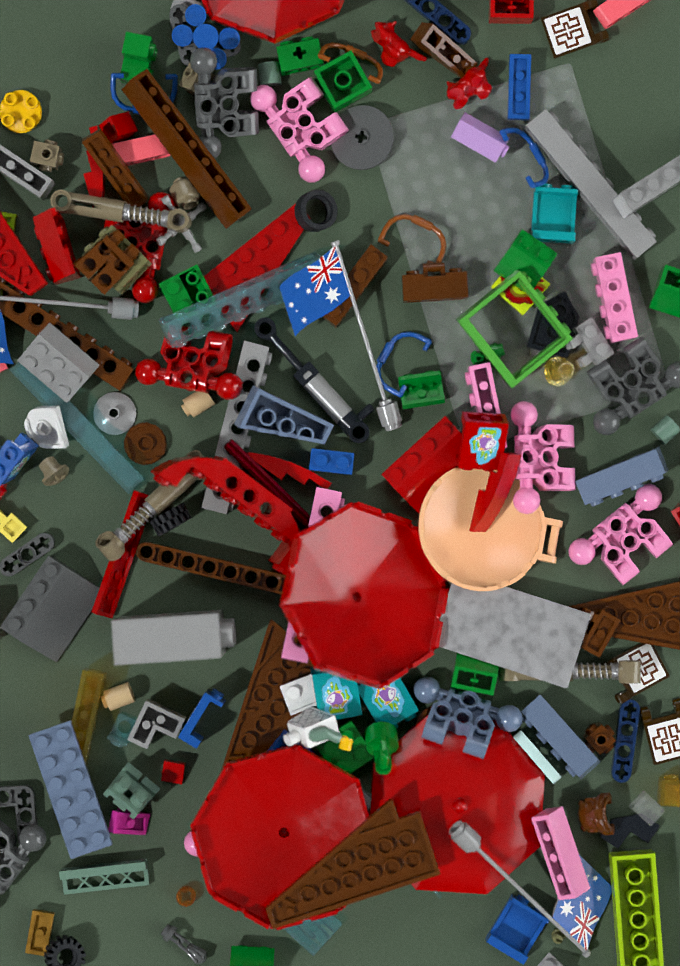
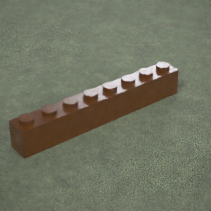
(186, 148)

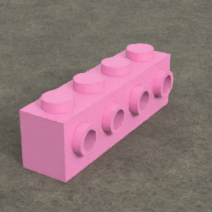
(614, 297)
(483, 389)
(560, 853)

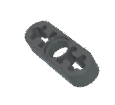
(10, 558)

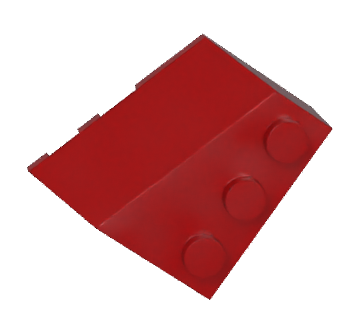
(56, 246)

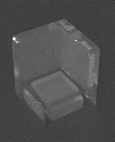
(647, 808)

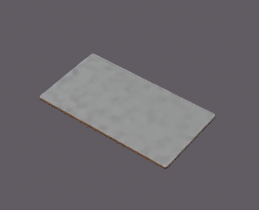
(514, 632)

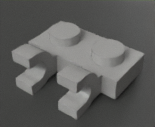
(592, 340)

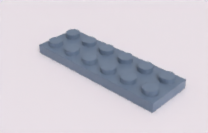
(70, 789)

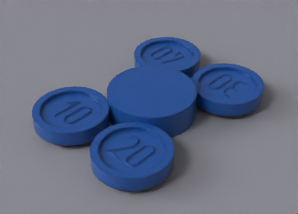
(205, 34)

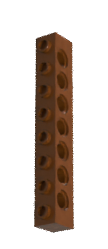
(123, 367)

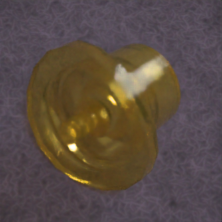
(558, 371)

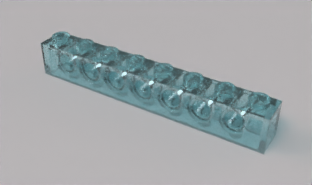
(172, 323)

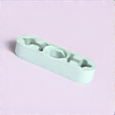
(537, 757)

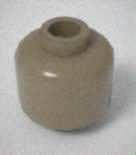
(184, 194)

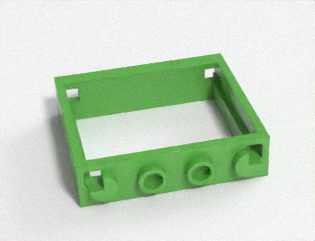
(547, 311)

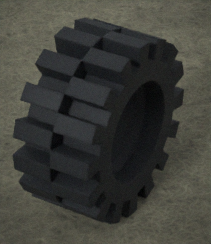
(170, 519)
(64, 943)

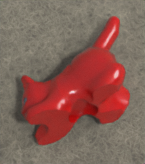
(394, 47)
(471, 84)

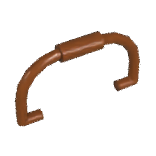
(358, 53)
(420, 222)

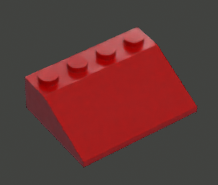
(425, 462)

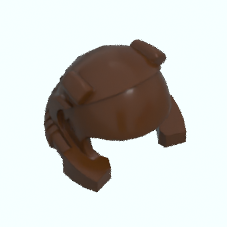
(593, 814)

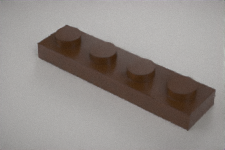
(115, 168)

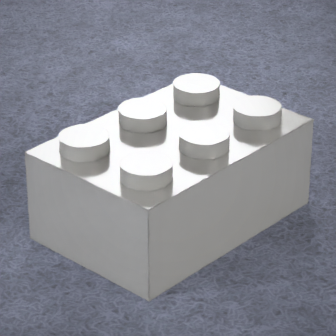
(58, 362)

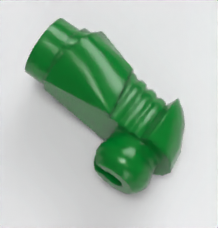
(478, 358)

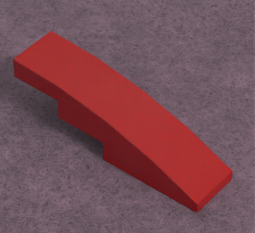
(96, 178)
(282, 467)
(498, 487)

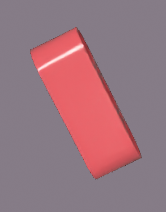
(615, 10)
(141, 150)

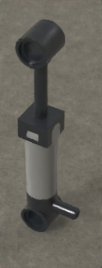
(319, 388)

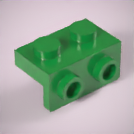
(422, 389)

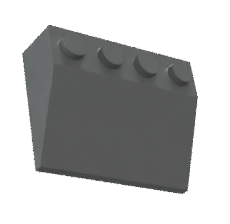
(51, 608)

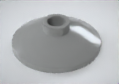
(124, 419)

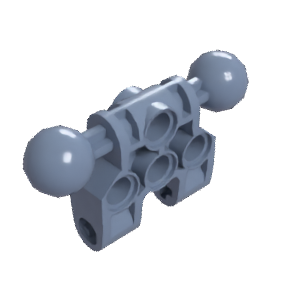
(476, 716)

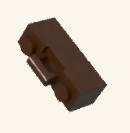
(427, 288)

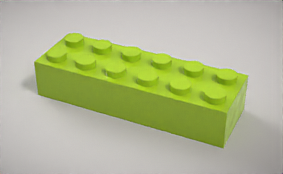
(636, 908)

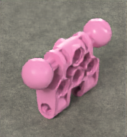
(331, 128)
(532, 472)
(655, 540)

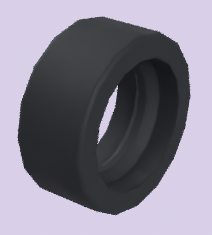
(329, 204)

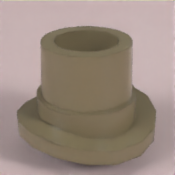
(53, 471)

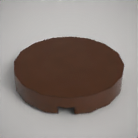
(145, 443)

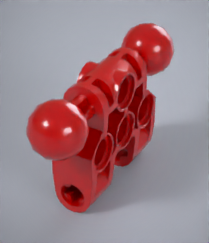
(145, 287)
(216, 346)

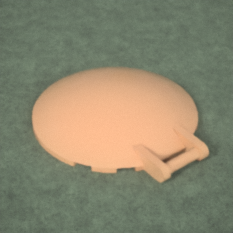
(481, 558)

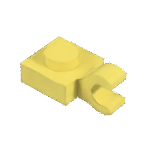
(11, 526)

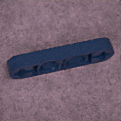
(434, 16)
(629, 741)

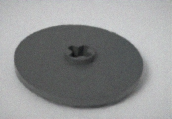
(371, 151)

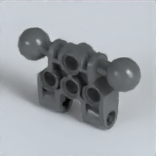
(243, 80)
(603, 376)
(15, 858)

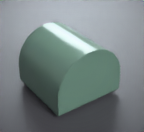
(269, 73)
(665, 429)

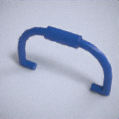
(173, 77)
(536, 152)
(386, 352)

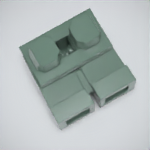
(130, 793)

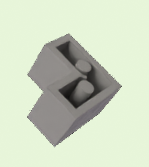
(154, 718)

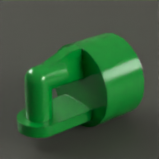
(381, 742)

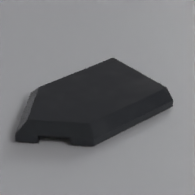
(543, 333)

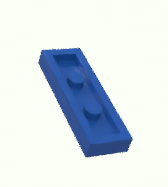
(519, 87)

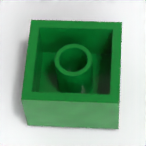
(342, 81)
(346, 759)

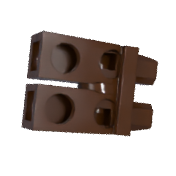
(114, 259)

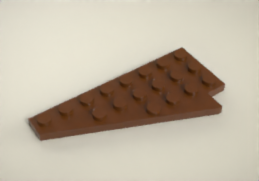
(644, 614)
(264, 707)
(369, 861)

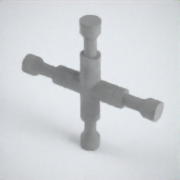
(180, 221)

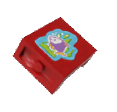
(482, 440)

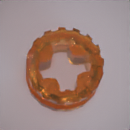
(187, 902)

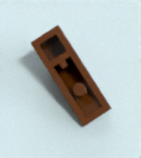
(442, 49)

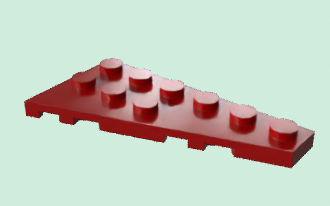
(256, 257)

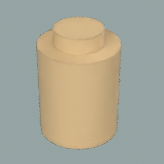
(197, 403)
(118, 696)

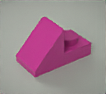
(123, 824)

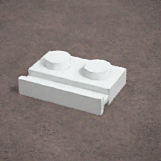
(299, 694)

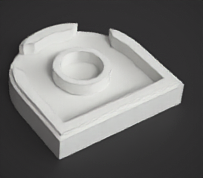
(46, 427)

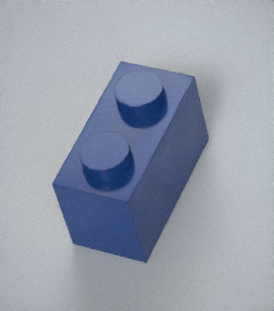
(331, 461)

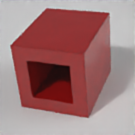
(118, 127)

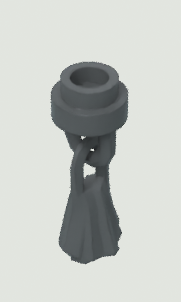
(196, 953)

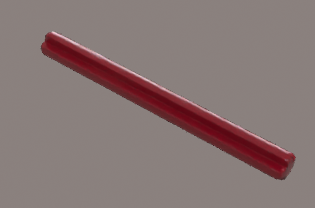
(252, 467)

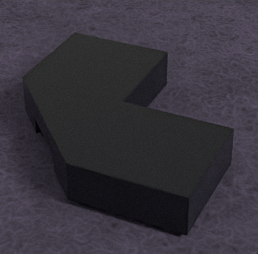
(628, 824)

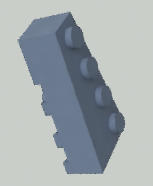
(276, 416)
(622, 476)
(560, 736)

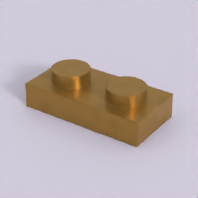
(39, 932)

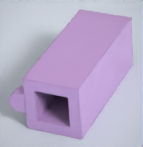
(480, 137)

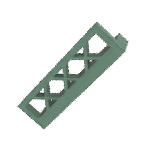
(104, 869)

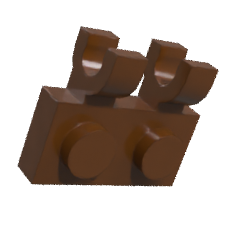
(600, 631)

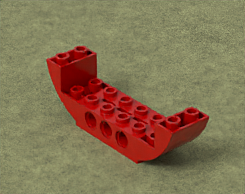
(215, 471)

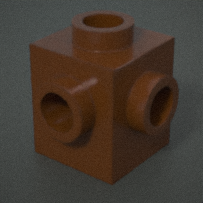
(594, 732)

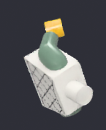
(314, 728)

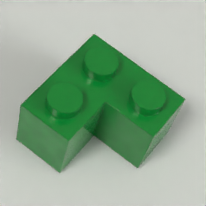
(138, 55)

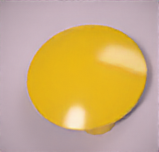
(20, 111)

